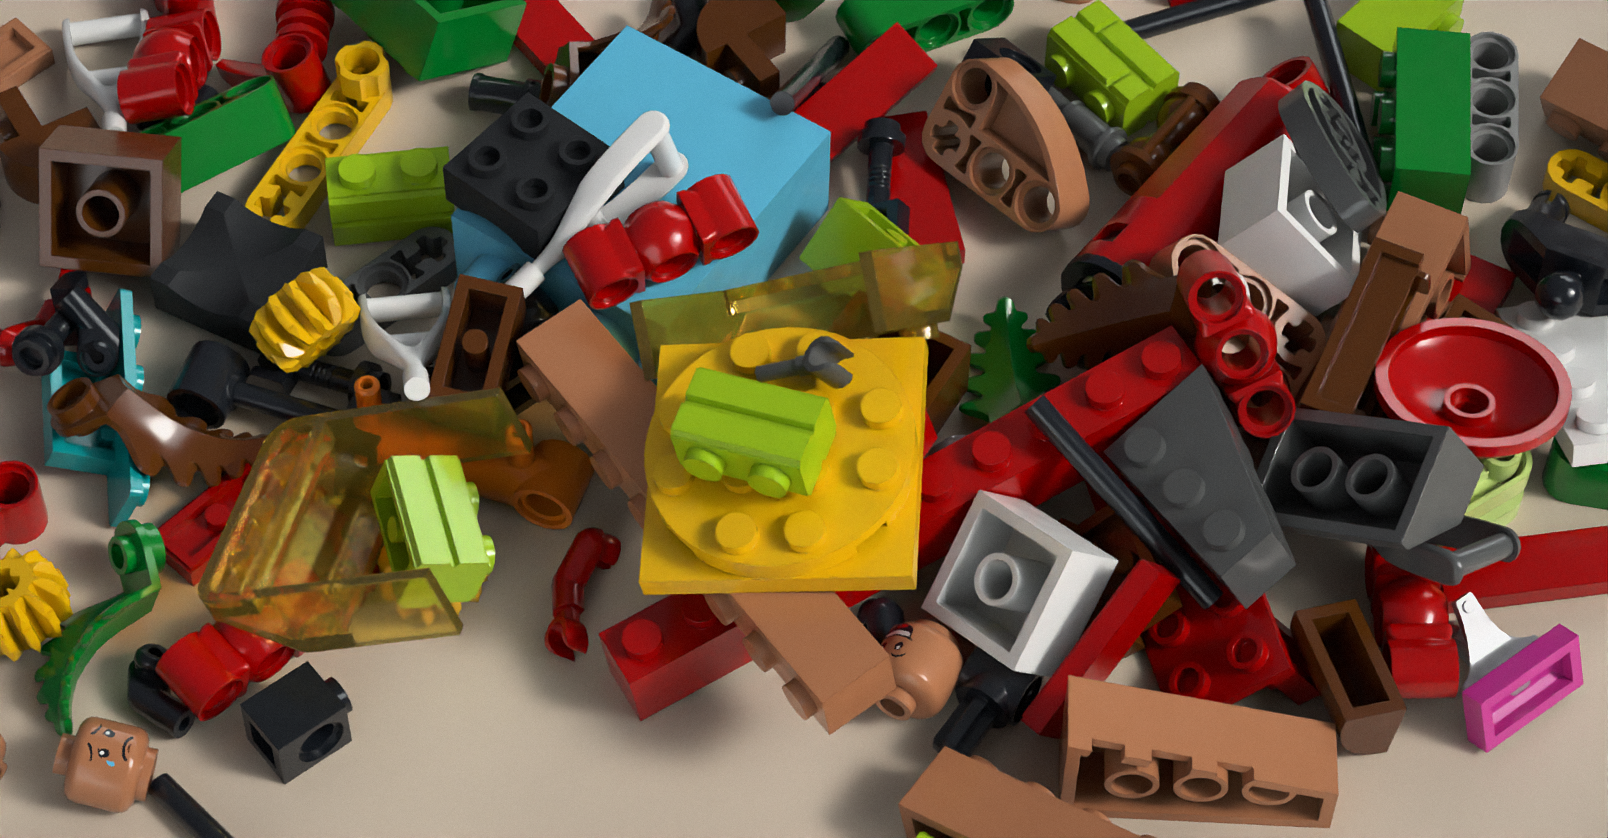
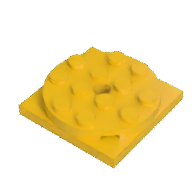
(865, 505)

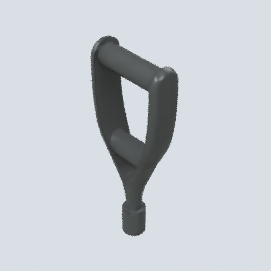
(1477, 546)

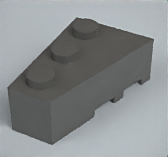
(1204, 486)

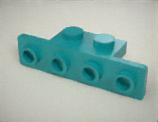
(102, 450)

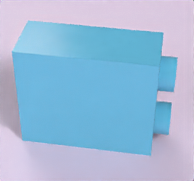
(720, 129)

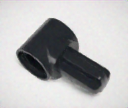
(987, 699)

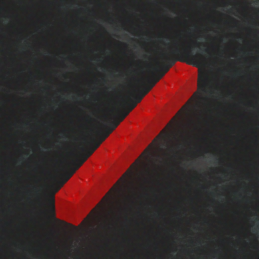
(684, 646)

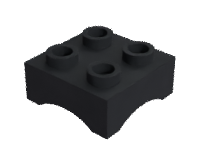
(524, 172)
(232, 269)

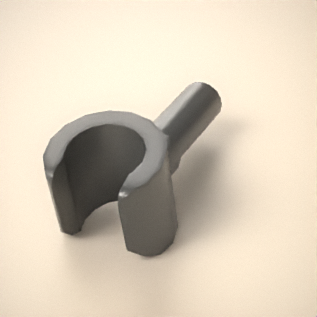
(819, 359)

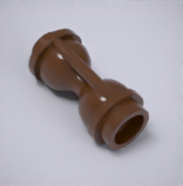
(1177, 118)

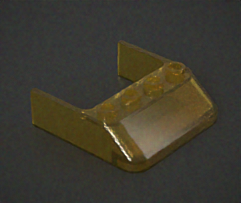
(879, 295)
(308, 534)

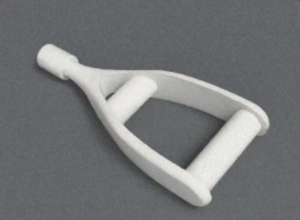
(102, 84)
(586, 208)
(411, 350)

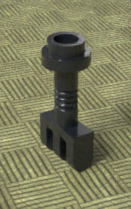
(881, 142)
(40, 348)
(318, 373)

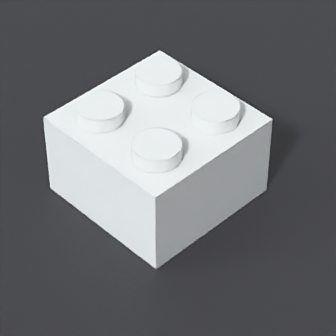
(1287, 228)
(1019, 584)

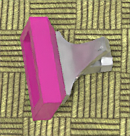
(1508, 675)

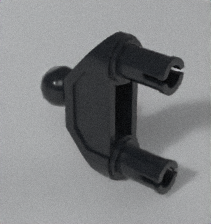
(1557, 260)

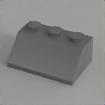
(1368, 478)

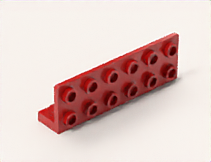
(1223, 649)

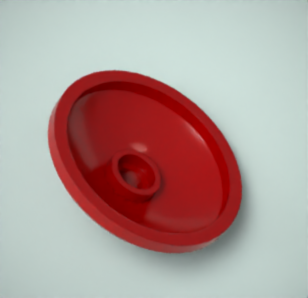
(1478, 378)

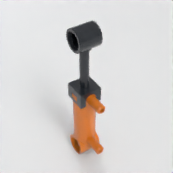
(540, 485)

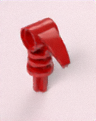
(293, 56)

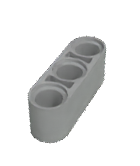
(1493, 115)

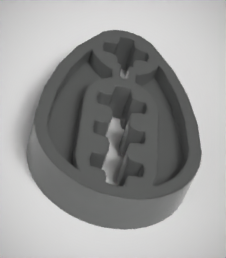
(1334, 155)

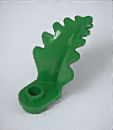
(1007, 366)
(138, 559)

